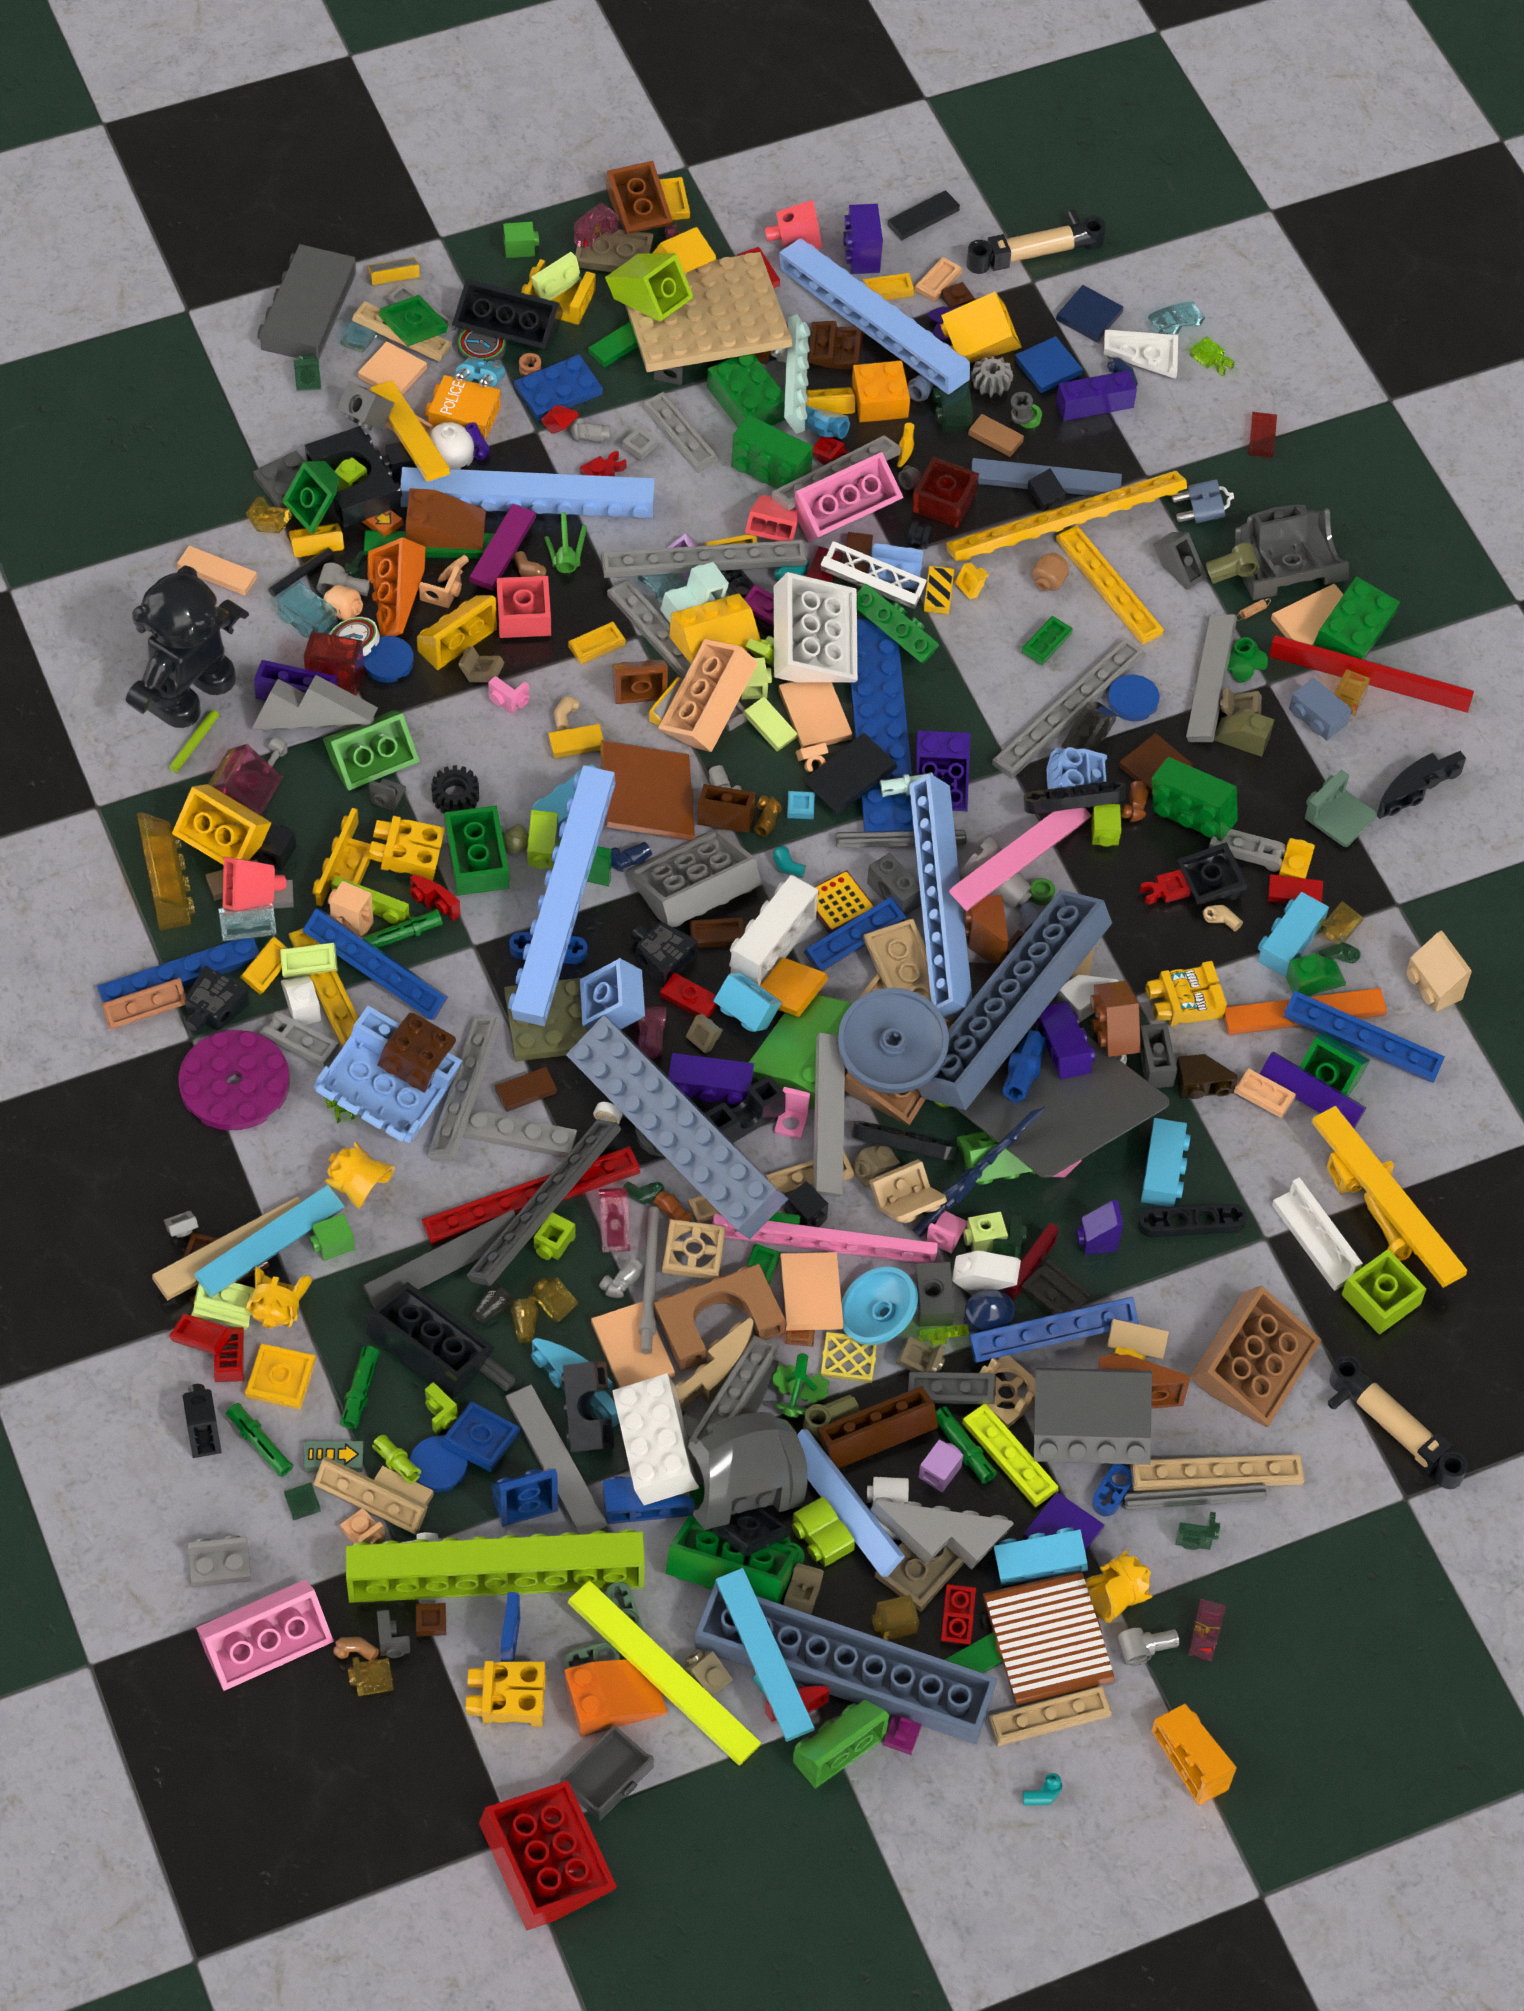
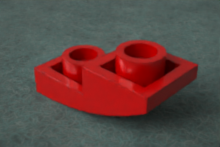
(432, 894)
(958, 1614)

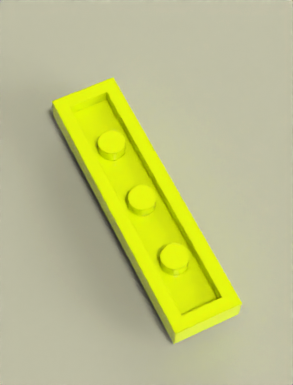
(1010, 1455)

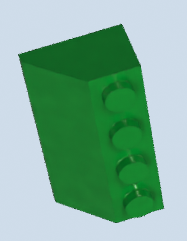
(703, 1557)

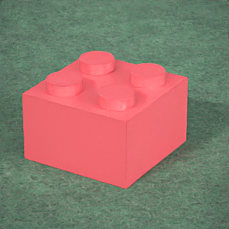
(523, 606)

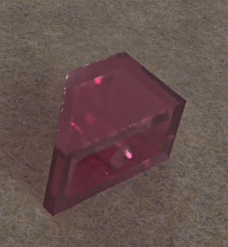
(614, 1219)

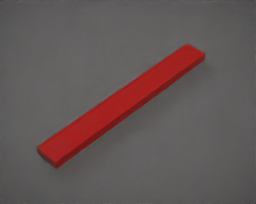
(1380, 675)
(466, 1217)

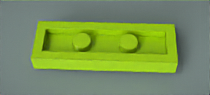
(384, 906)

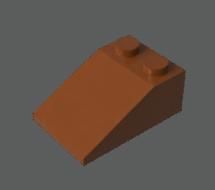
(638, 197)
(443, 521)
(1168, 1385)

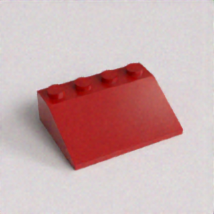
(546, 1854)

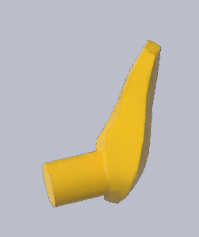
(906, 444)

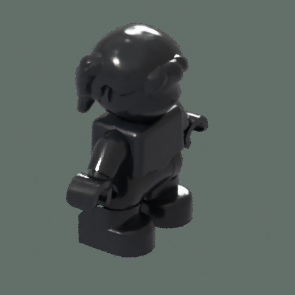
(183, 647)

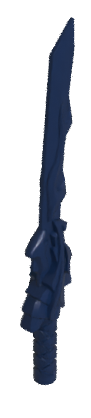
(969, 1177)

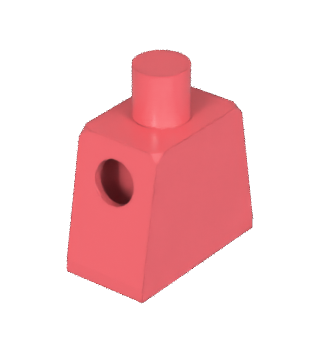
(796, 223)
(771, 520)
(249, 884)

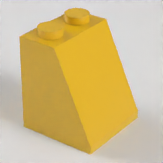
(981, 329)

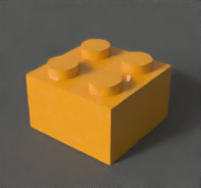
(880, 391)

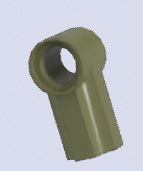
(1239, 562)
(829, 1413)

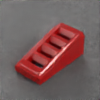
(231, 1373)

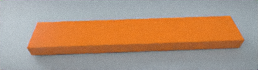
(1270, 1014)

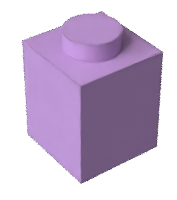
(941, 1465)

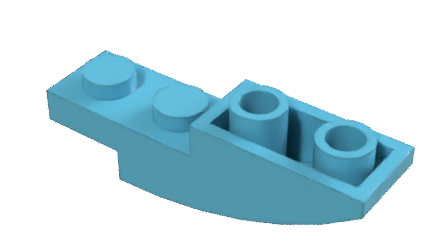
(553, 1357)

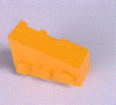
(1194, 1754)

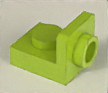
(762, 649)
(442, 1407)

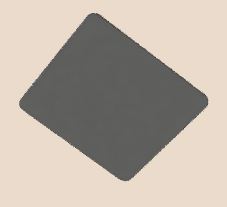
(1078, 1115)

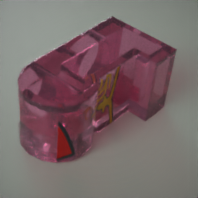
(595, 224)
(1206, 1629)

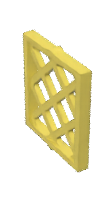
(847, 1375)

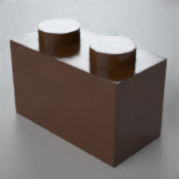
(726, 808)

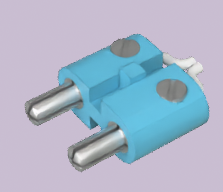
(480, 372)

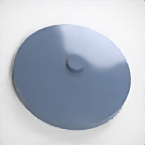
(893, 1040)

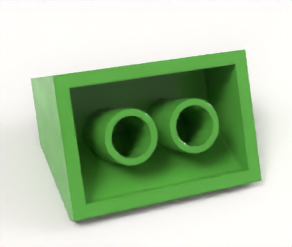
(371, 750)
(975, 1147)
(840, 1742)

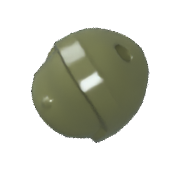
(515, 839)

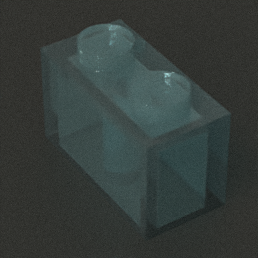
(306, 611)
(247, 922)

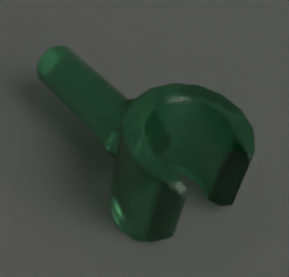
(352, 568)

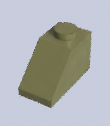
(1245, 731)

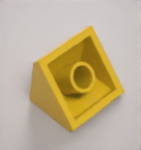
(690, 249)

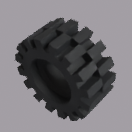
(455, 778)

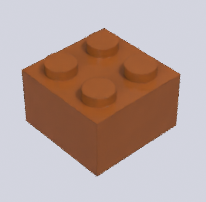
(1116, 1018)

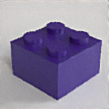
(863, 238)

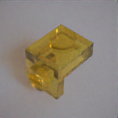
(267, 518)
(1341, 923)
(553, 1298)

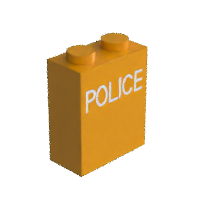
(464, 404)

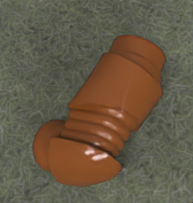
(1137, 801)
(671, 1207)

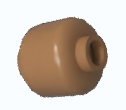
(1050, 572)

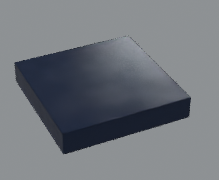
(1089, 313)

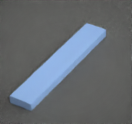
(849, 1507)

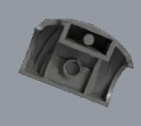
(1290, 549)
(749, 1466)

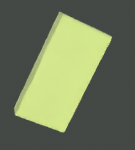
(770, 724)
(309, 960)

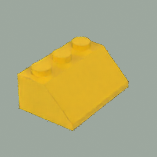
(721, 620)
(458, 630)
(220, 825)

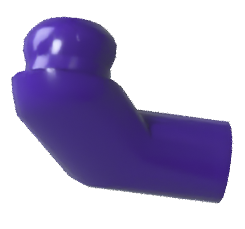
(481, 447)

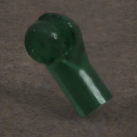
(1342, 952)
(644, 1194)

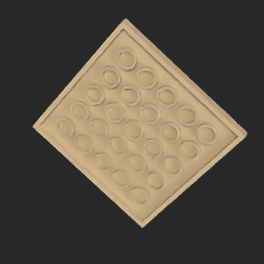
(727, 318)

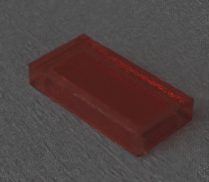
(1262, 434)

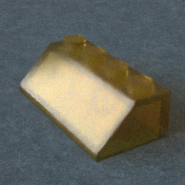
(165, 872)

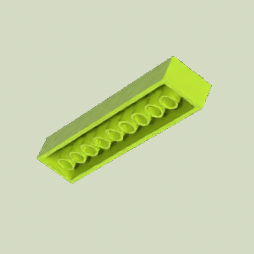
(493, 1566)

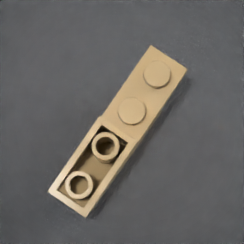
(721, 1359)

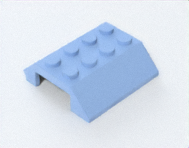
(373, 1092)

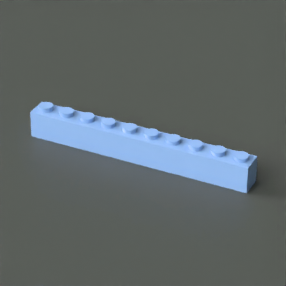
(875, 316)
(541, 492)
(563, 896)
(940, 910)

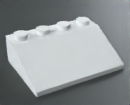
(814, 630)

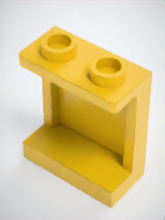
(574, 300)

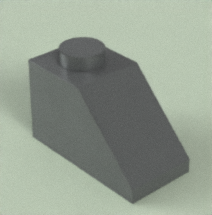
(1180, 558)

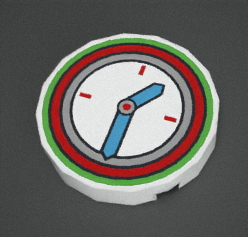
(360, 629)

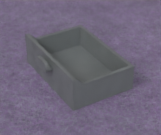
(608, 1772)

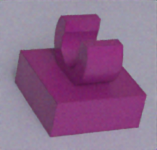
(902, 1734)

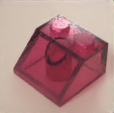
(246, 778)

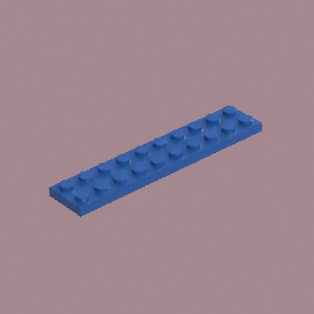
(881, 714)

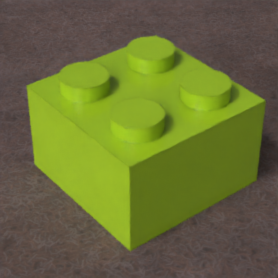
(1383, 1291)

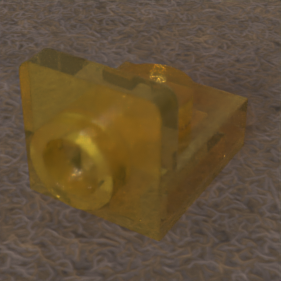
(370, 1676)

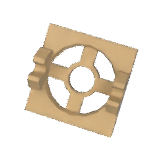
(678, 1228)
(1008, 1364)

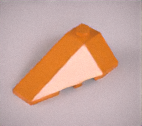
(396, 576)

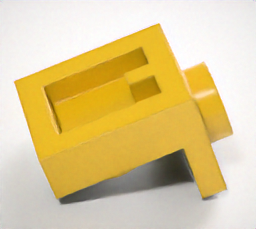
(1297, 858)

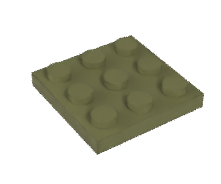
(561, 1029)

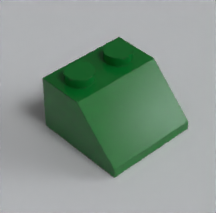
(311, 493)
(1334, 1063)

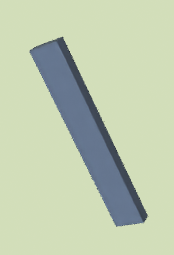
(1018, 474)

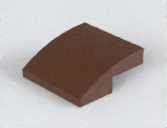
(835, 345)

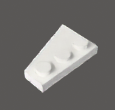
(1145, 350)

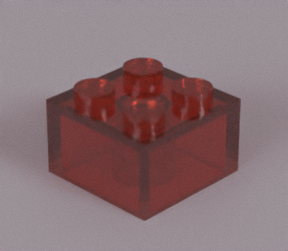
(945, 492)
(336, 657)

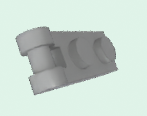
(1252, 848)
(300, 1039)

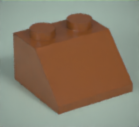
(639, 681)
(987, 929)

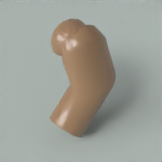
(527, 568)
(355, 1644)

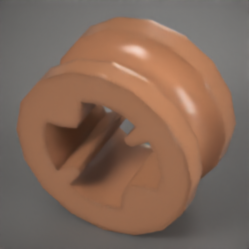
(529, 358)

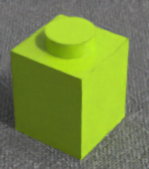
(1106, 824)

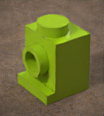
(350, 472)
(554, 1229)

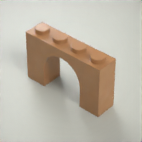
(744, 1289)

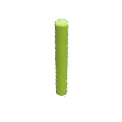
(194, 741)

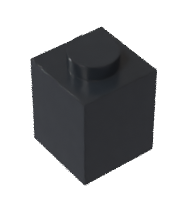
(396, 458)
(1046, 490)
(808, 1205)

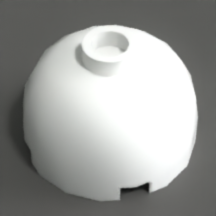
(453, 444)

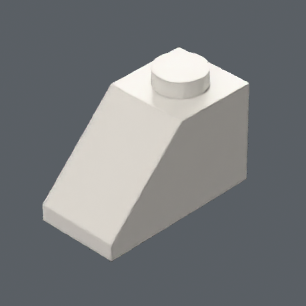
(1078, 993)
(301, 999)
(985, 1271)

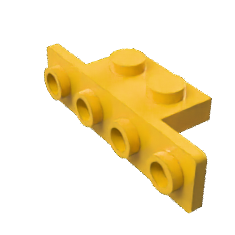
(347, 861)

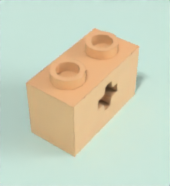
(352, 907)

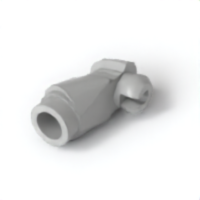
(592, 432)
(719, 778)
(627, 1276)

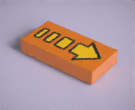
(384, 523)

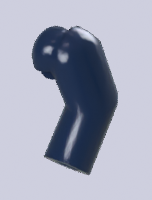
(1120, 365)

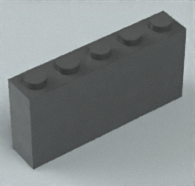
(307, 302)

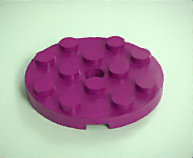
(238, 1105)

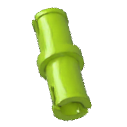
(396, 1459)

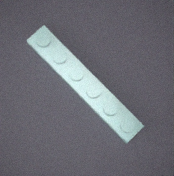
(796, 374)

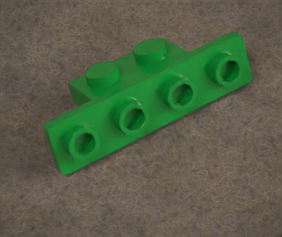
(895, 624)

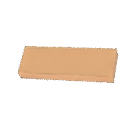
(218, 570)

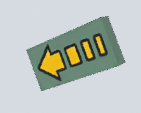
(344, 1452)

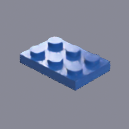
(560, 384)

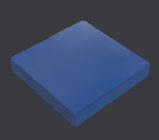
(1048, 364)
(480, 1436)
(510, 1628)

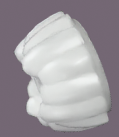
(780, 354)

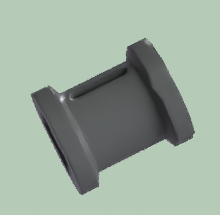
(1021, 404)

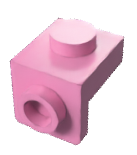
(507, 697)

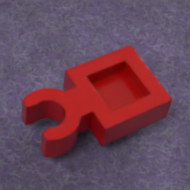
(603, 467)
(1169, 886)

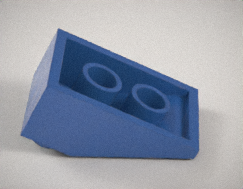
(526, 1496)

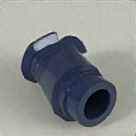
(630, 856)

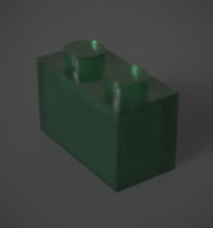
(955, 409)

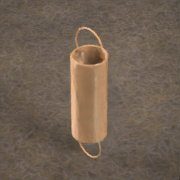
(1253, 609)

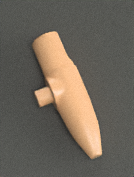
(448, 571)

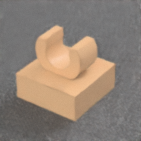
(812, 753)

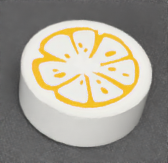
(607, 1112)

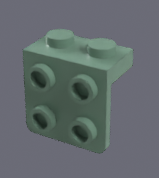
(1338, 811)

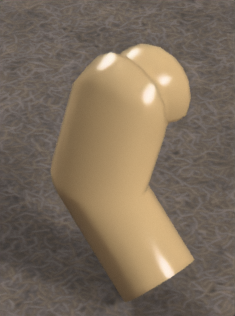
(566, 705)
(1222, 914)

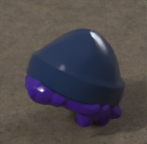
(989, 1310)

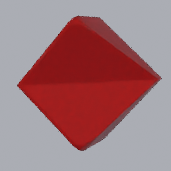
(559, 418)

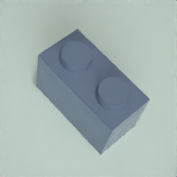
(1320, 709)

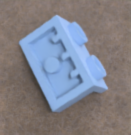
(903, 558)

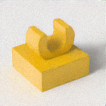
(971, 580)

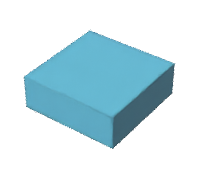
(800, 805)

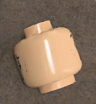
(345, 600)

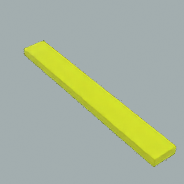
(664, 1673)

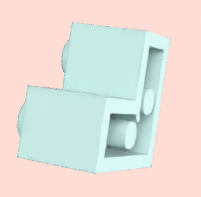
(703, 586)

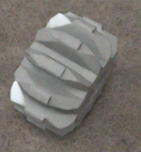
(991, 376)

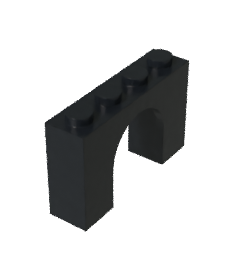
(371, 496)

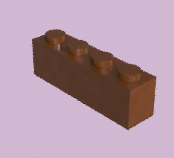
(878, 1427)

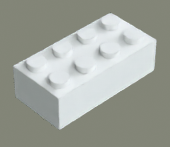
(775, 930)
(655, 1439)

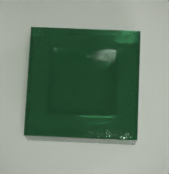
(302, 1501)

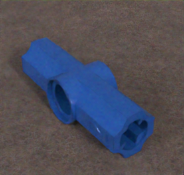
(1024, 1066)

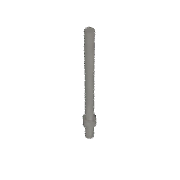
(647, 1324)

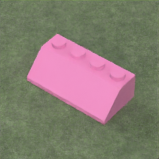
(846, 497)
(265, 1634)

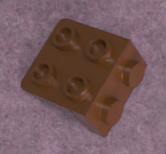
(416, 1051)

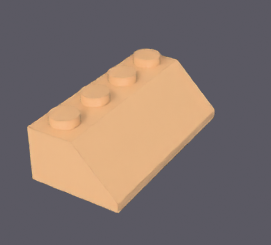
(708, 694)

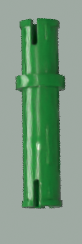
(403, 930)
(356, 1397)
(251, 1430)
(971, 1453)

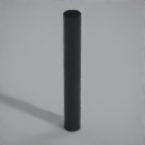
(301, 572)

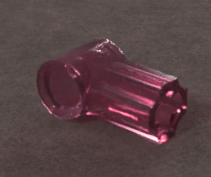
(651, 1030)

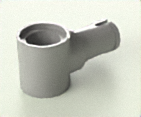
(334, 574)
(1140, 1646)

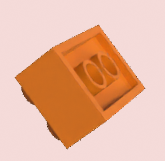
(611, 1695)

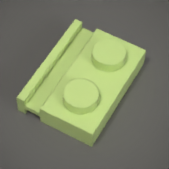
(557, 277)
(225, 1307)

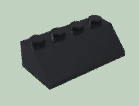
(507, 314)
(428, 1339)

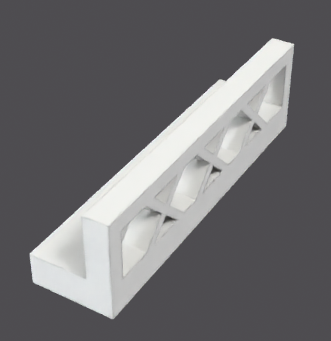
(860, 578)
(1317, 1234)

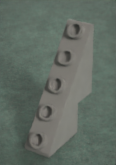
(320, 706)
(931, 1529)

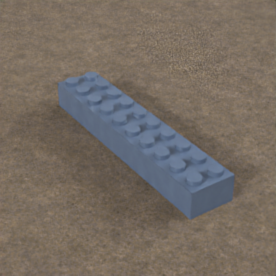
(1017, 996)
(677, 1127)
(860, 1667)

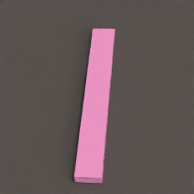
(1017, 856)
(837, 1241)

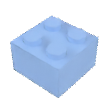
(613, 992)

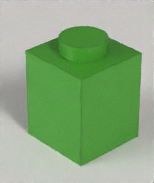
(520, 239)
(332, 1237)

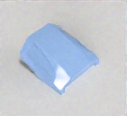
(1075, 767)

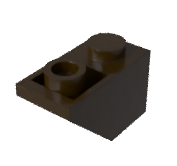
(1203, 1076)

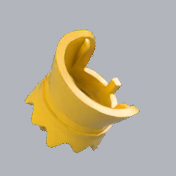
(356, 1173)
(275, 1301)
(1121, 1585)

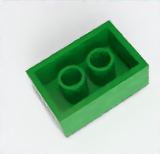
(746, 389)
(769, 453)
(1357, 620)
(1194, 799)
(476, 850)

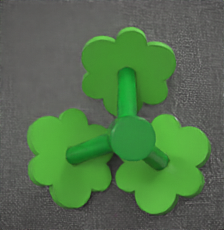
(789, 1380)

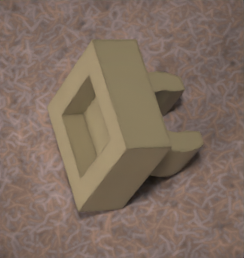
(704, 1033)

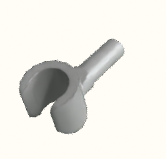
(279, 747)

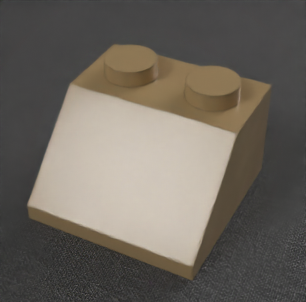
(1439, 972)

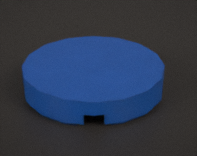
(389, 659)
(1133, 697)
(438, 1465)

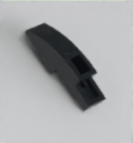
(1412, 783)

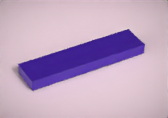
(1311, 1089)

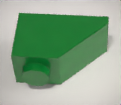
(1314, 974)

